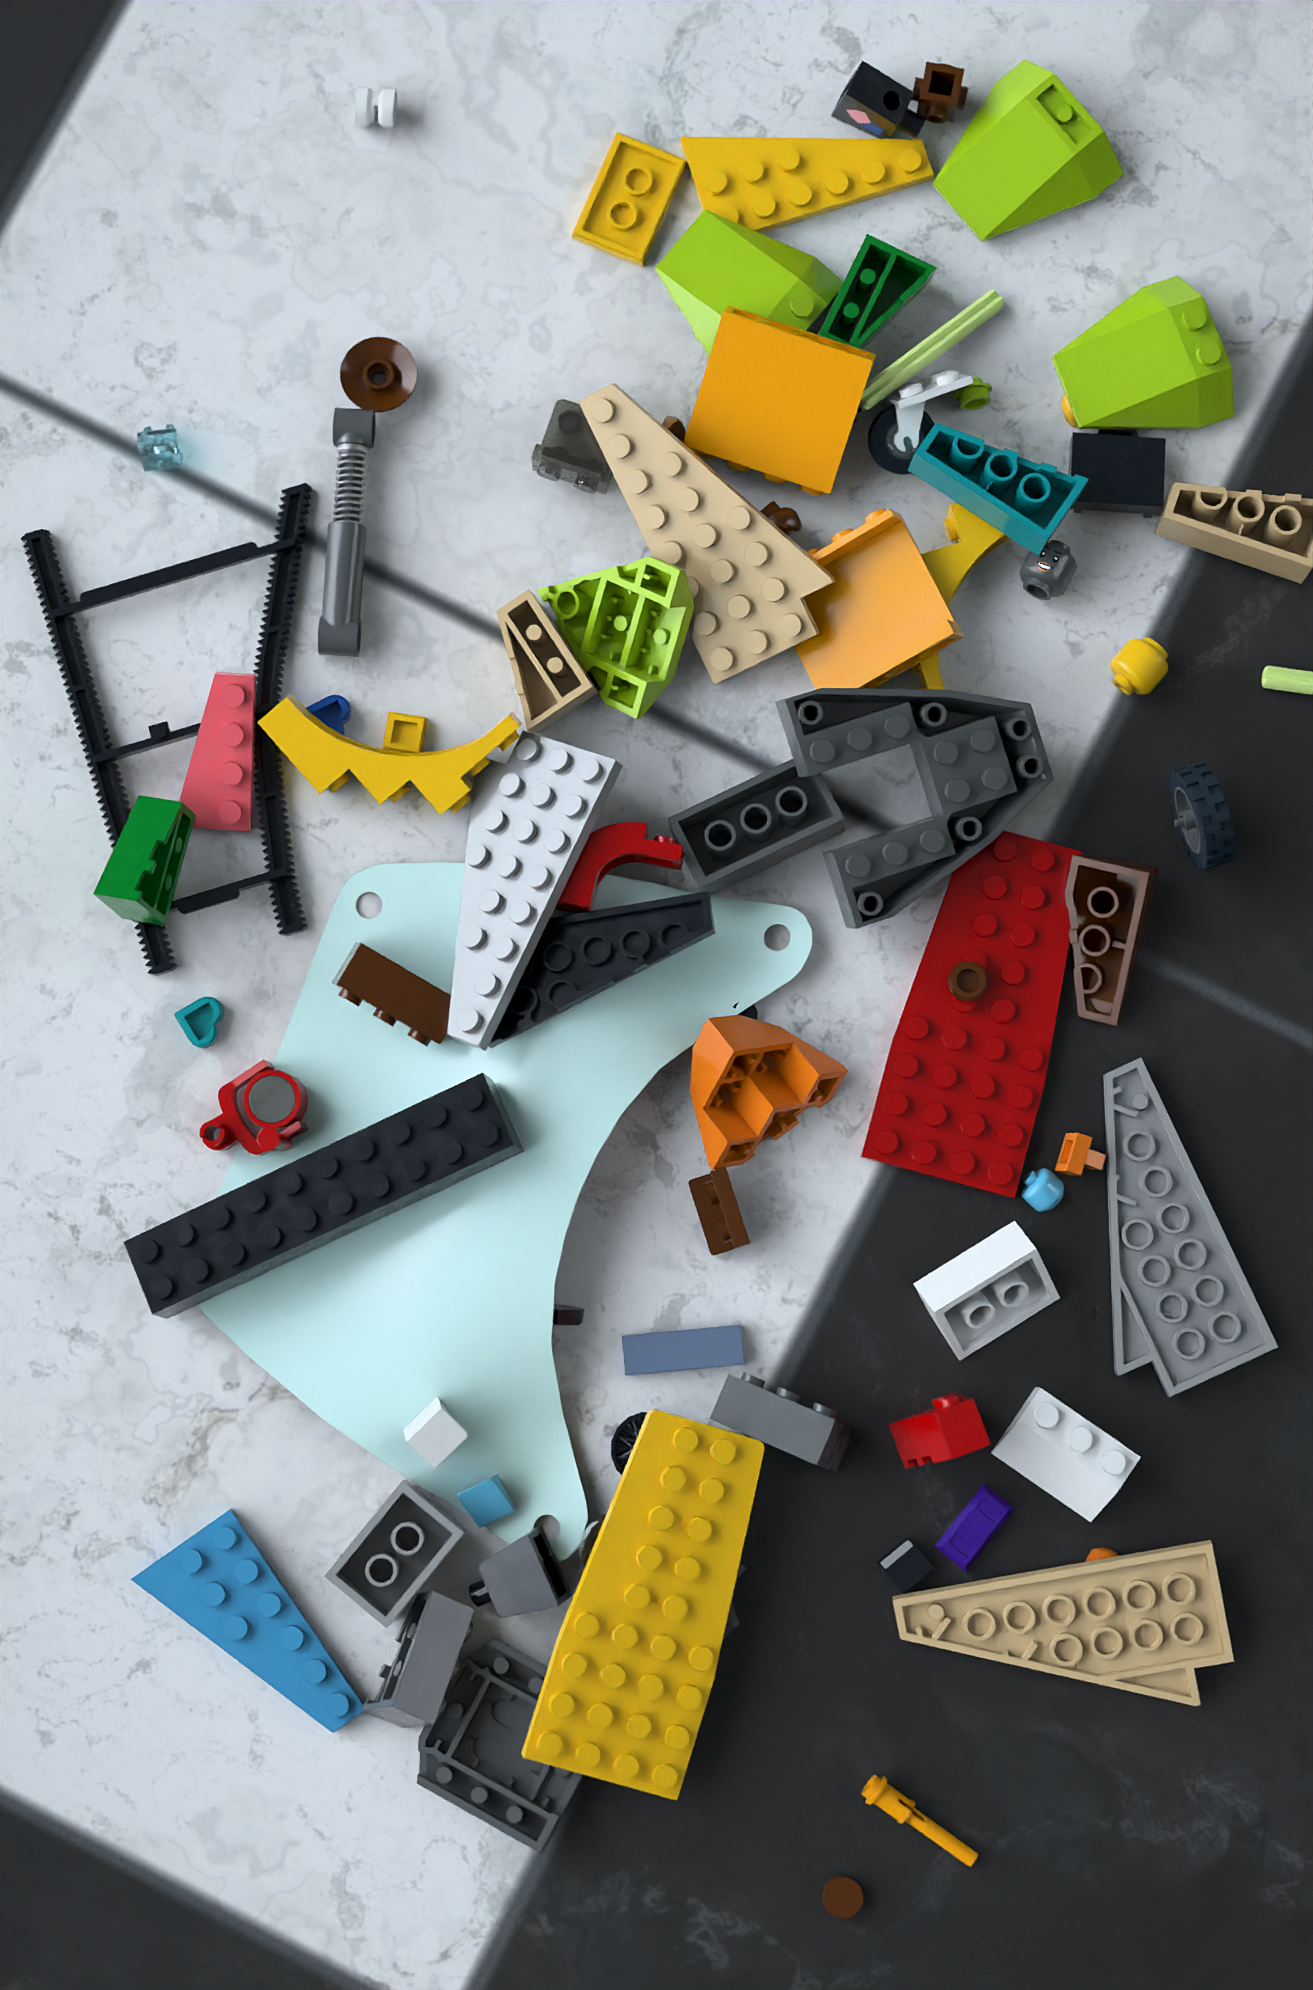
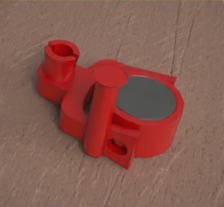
(270, 1100)

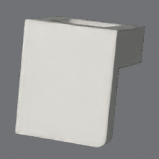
(434, 1433)

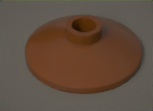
(377, 357)

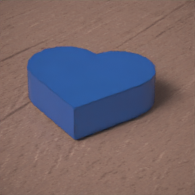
(332, 711)

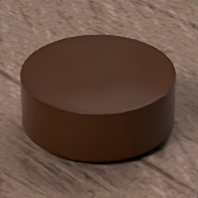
(967, 981)
(842, 1896)

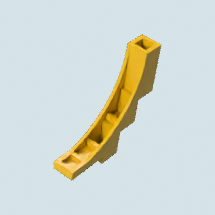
(952, 565)
(326, 756)

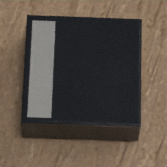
(905, 1565)

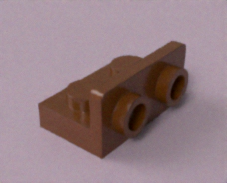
(718, 1212)

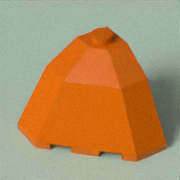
(753, 1085)

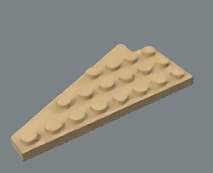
(737, 561)
(1106, 1621)

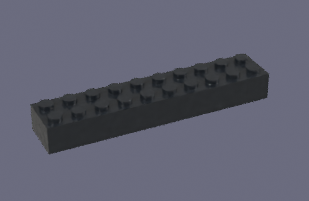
(323, 1196)

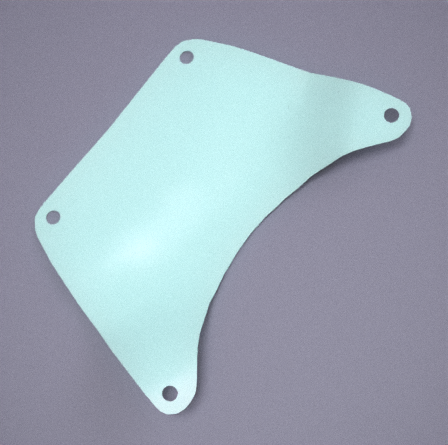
(464, 1281)

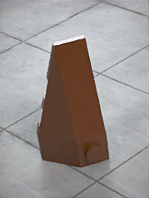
(1107, 920)

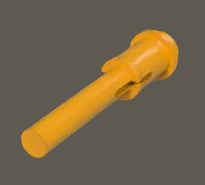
(902, 1809)

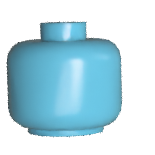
(1042, 1189)

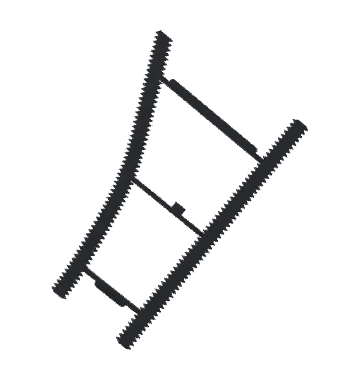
(268, 677)

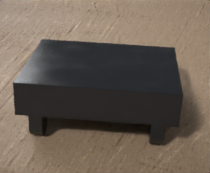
(1121, 471)

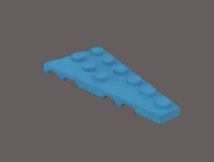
(240, 1604)

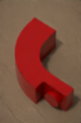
(609, 849)

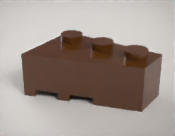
(394, 994)

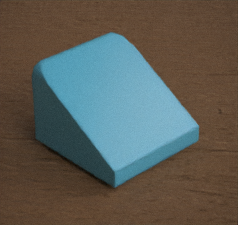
(487, 1501)

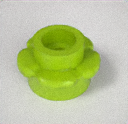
(974, 395)

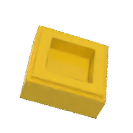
(404, 732)

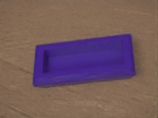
(974, 1527)

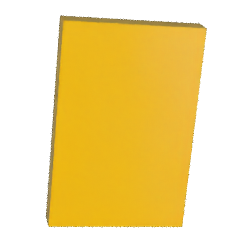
(629, 199)

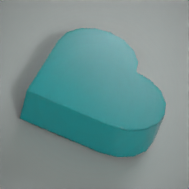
(200, 1021)

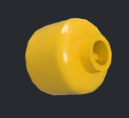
(1139, 666)

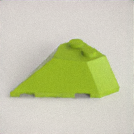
(626, 628)

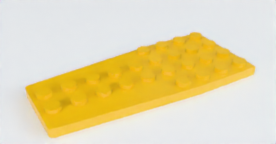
(650, 1610)

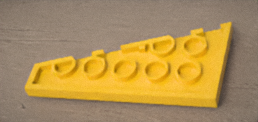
(793, 179)

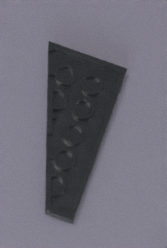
(598, 950)

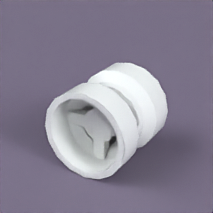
(376, 107)

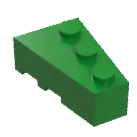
(874, 292)
(147, 861)

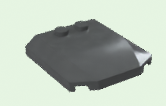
(478, 1744)

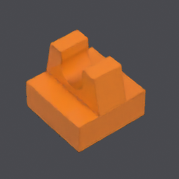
(1077, 1155)

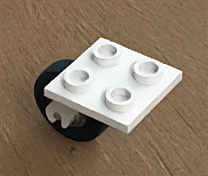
(905, 424)

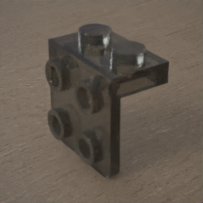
(571, 451)

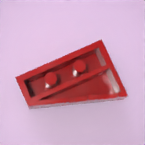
(940, 1432)

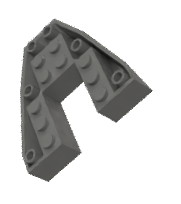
(976, 764)

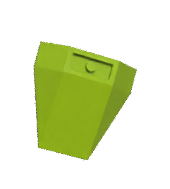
(1026, 155)

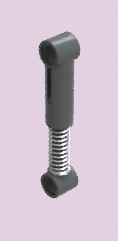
(346, 537)

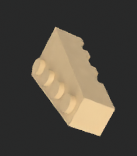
(1243, 527)

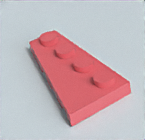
(222, 760)

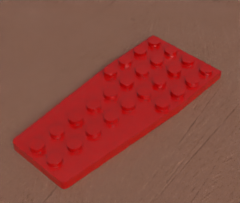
(973, 1073)

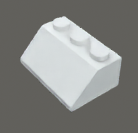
(987, 1290)
(1065, 1454)

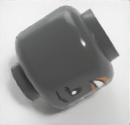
(1049, 572)

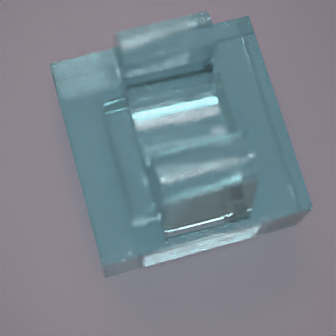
(159, 448)

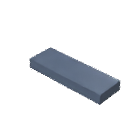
(683, 1350)

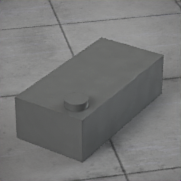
(755, 826)

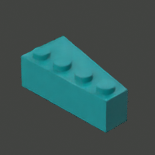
(997, 485)

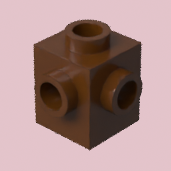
(940, 92)

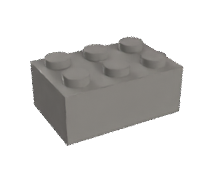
(395, 1553)

